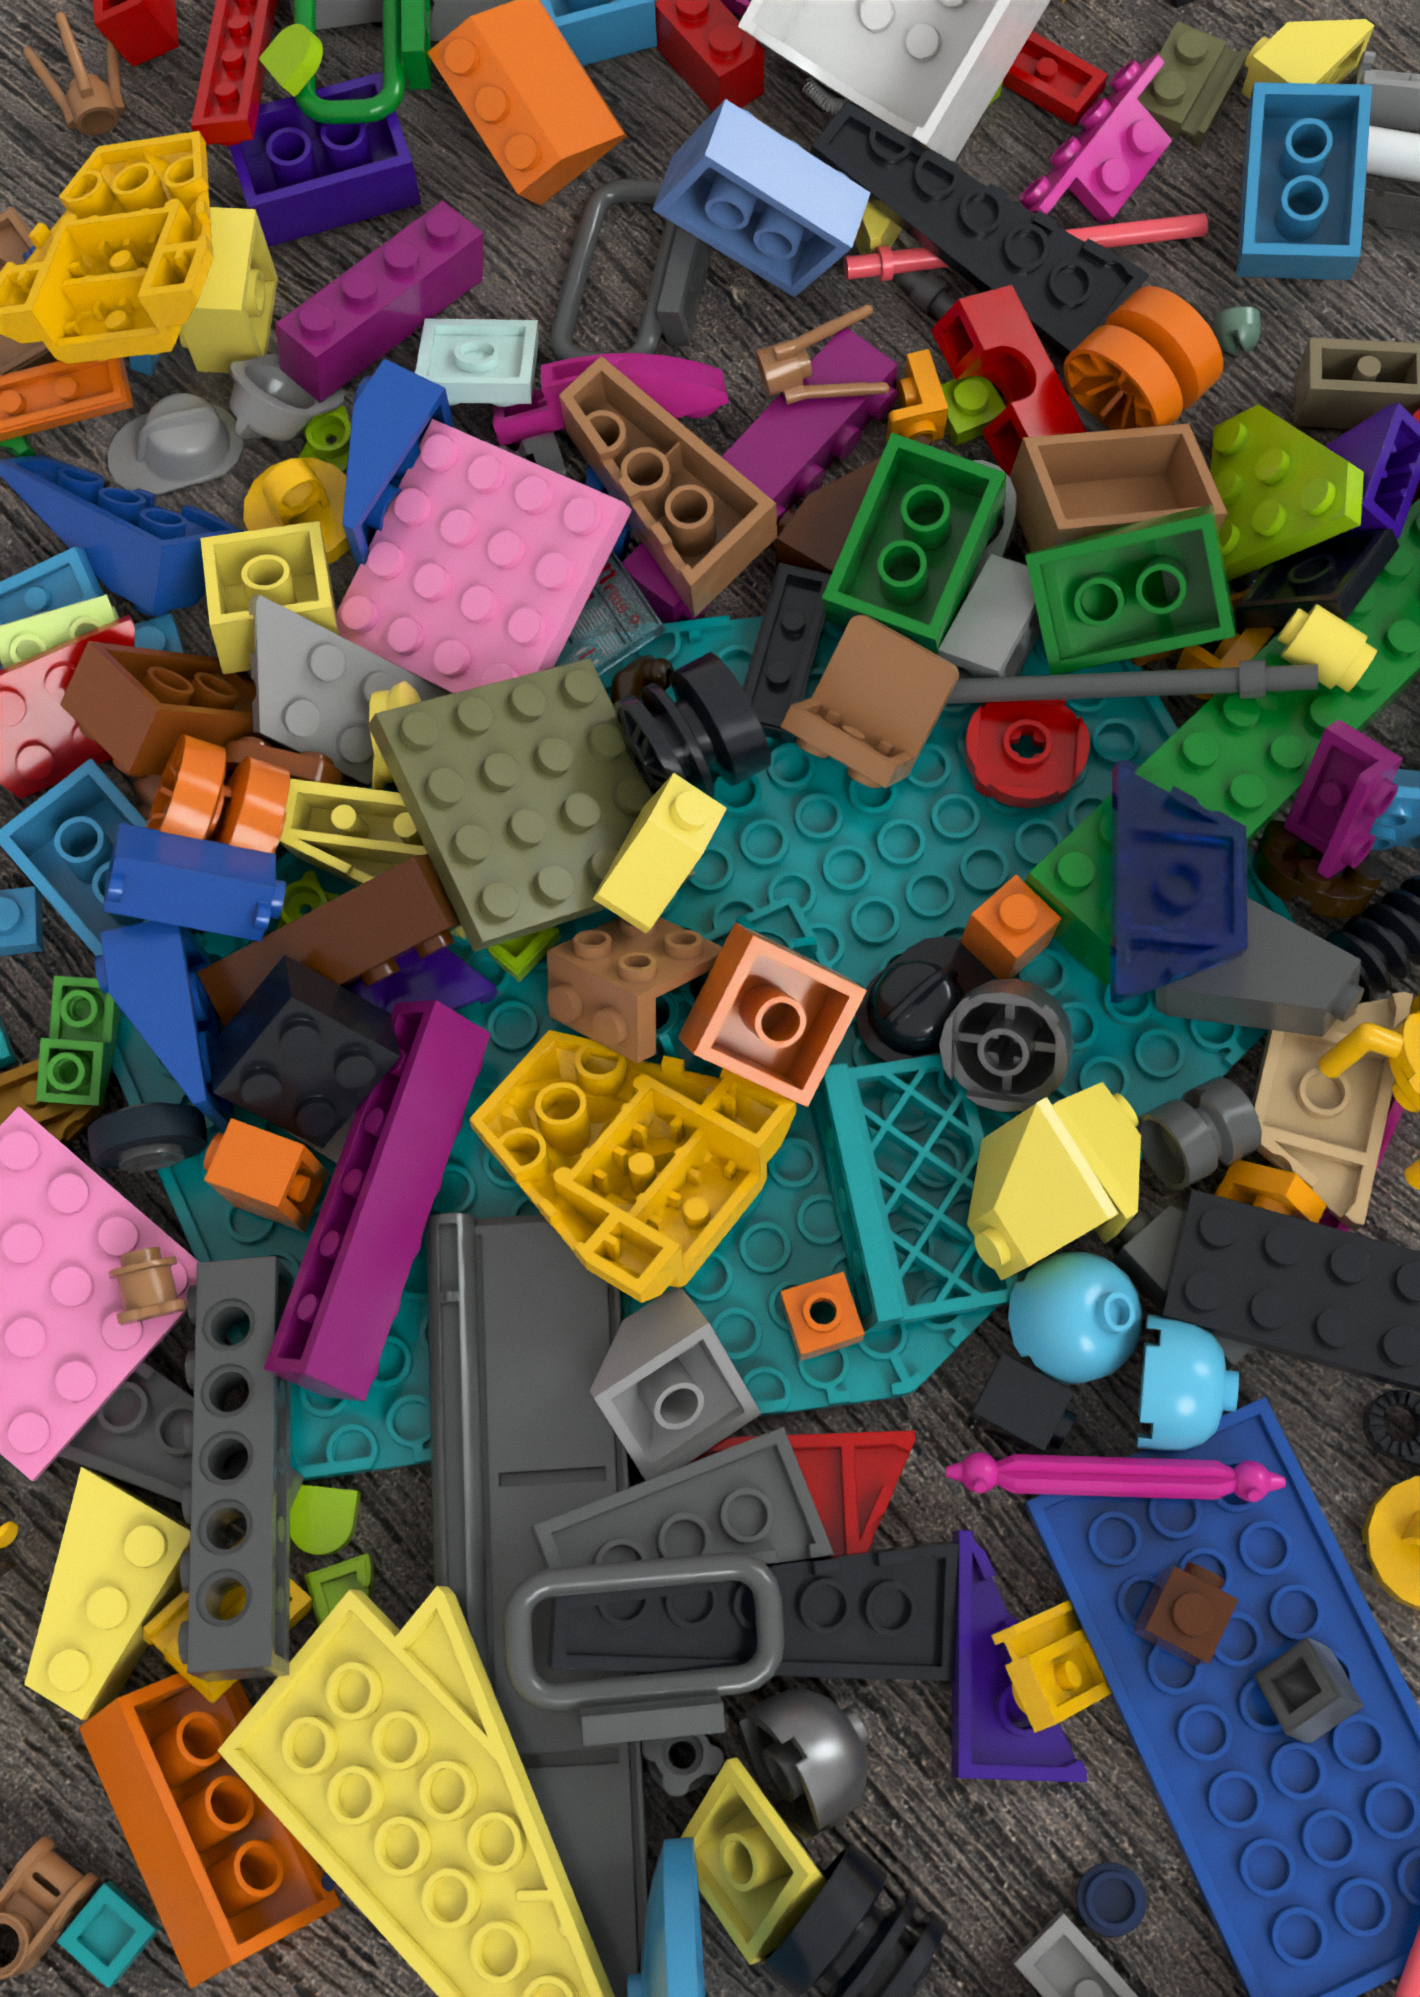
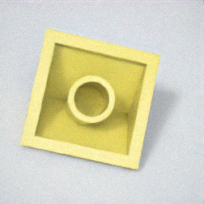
(750, 1863)

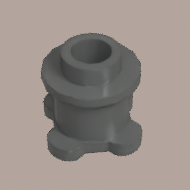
(678, 1782)

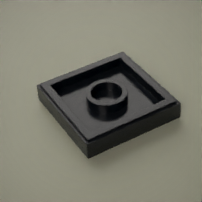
(1326, 574)

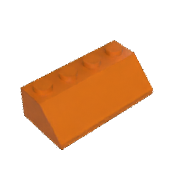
(202, 1838)

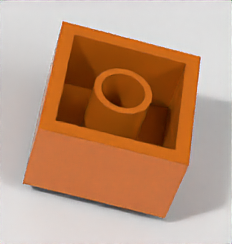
(771, 1015)

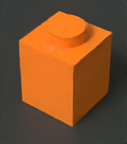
(1010, 929)

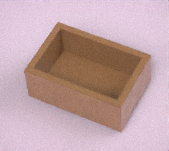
(1108, 480)

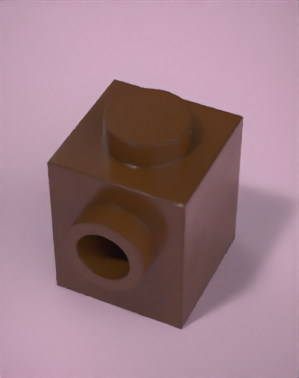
(1186, 1613)

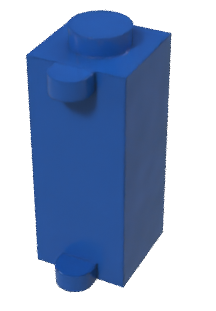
(192, 883)

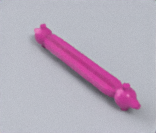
(1115, 1476)

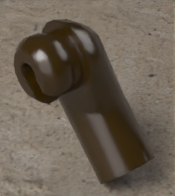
(639, 674)

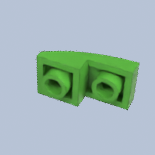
(80, 1043)

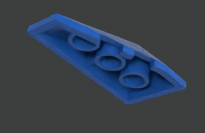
(130, 542)

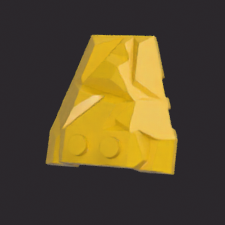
(121, 258)
(633, 1158)

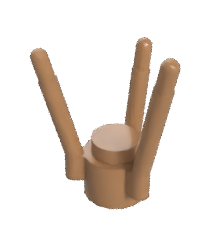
(89, 102)
(788, 363)

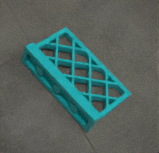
(860, 1199)

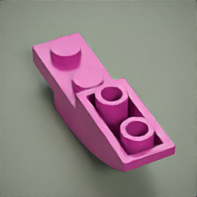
(673, 382)

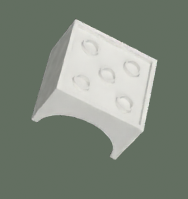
(902, 61)

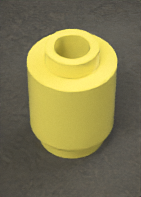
(1330, 643)

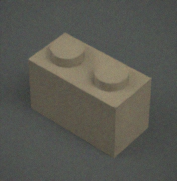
(1353, 379)

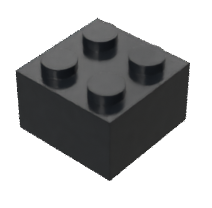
(303, 1052)

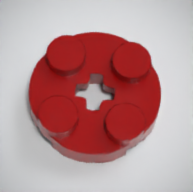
(1026, 781)

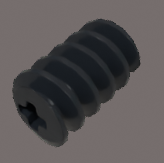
(1384, 937)

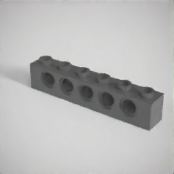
(258, 1637)

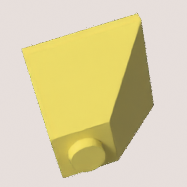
(1111, 1145)
(1032, 1192)

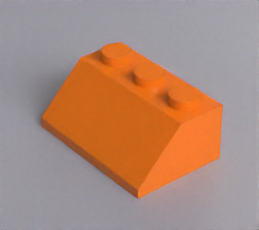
(527, 97)

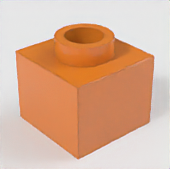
(814, 1338)

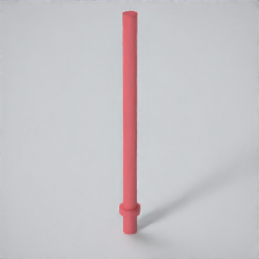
(886, 263)

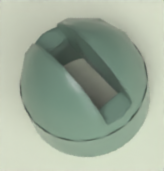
(1237, 327)

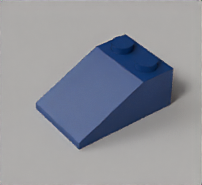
(385, 435)
(156, 984)

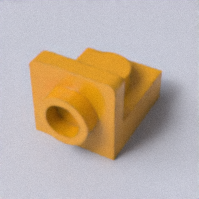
(921, 401)
(1228, 654)
(1271, 1190)

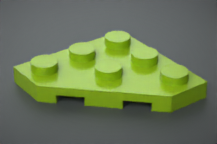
(1278, 490)

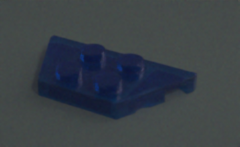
(1172, 886)

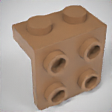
(874, 703)
(610, 980)

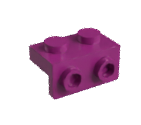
(1343, 796)

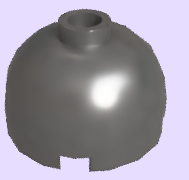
(1007, 1044)
(810, 1756)

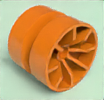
(1145, 362)
(199, 806)

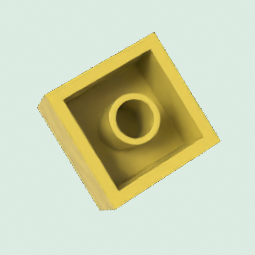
(237, 297)
(276, 562)

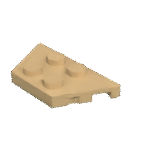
(1326, 1125)

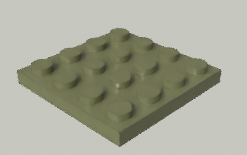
(516, 796)

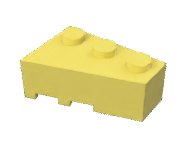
(350, 831)
(107, 1584)

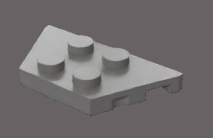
(319, 688)

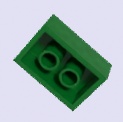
(916, 541)

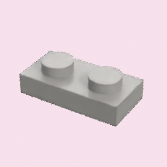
(1067, 1964)

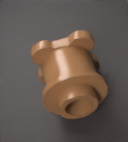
(146, 1286)

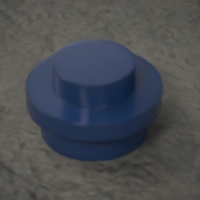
(1111, 1899)

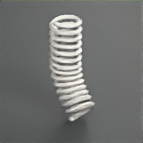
(832, 101)

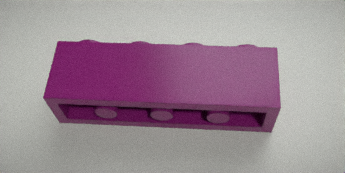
(380, 301)

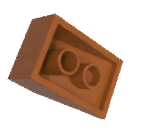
(146, 698)

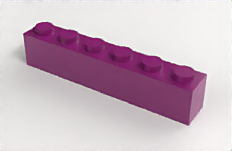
(791, 448)
(378, 1206)

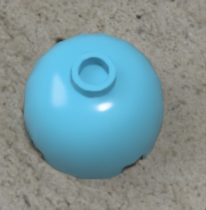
(1075, 1317)
(1183, 1386)

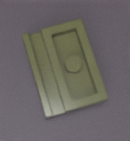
(1192, 82)

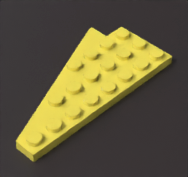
(417, 1802)

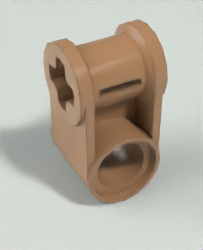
(40, 1902)

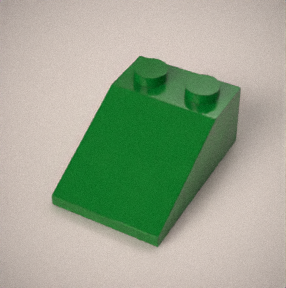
(1132, 591)

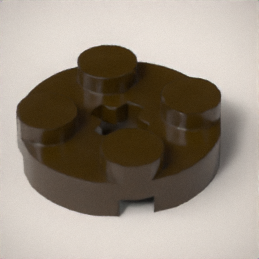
(1290, 867)

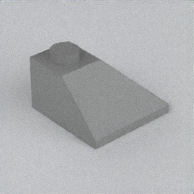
(670, 1386)

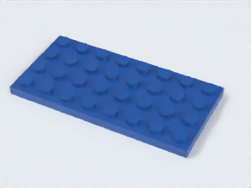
(1288, 1840)

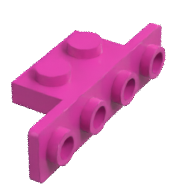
(1110, 151)

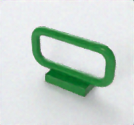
(404, 54)

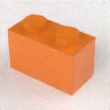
(265, 1174)

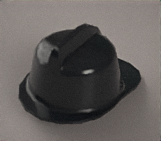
(914, 997)

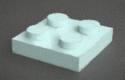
(480, 359)

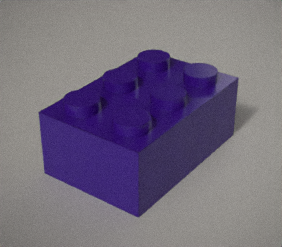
(320, 174)

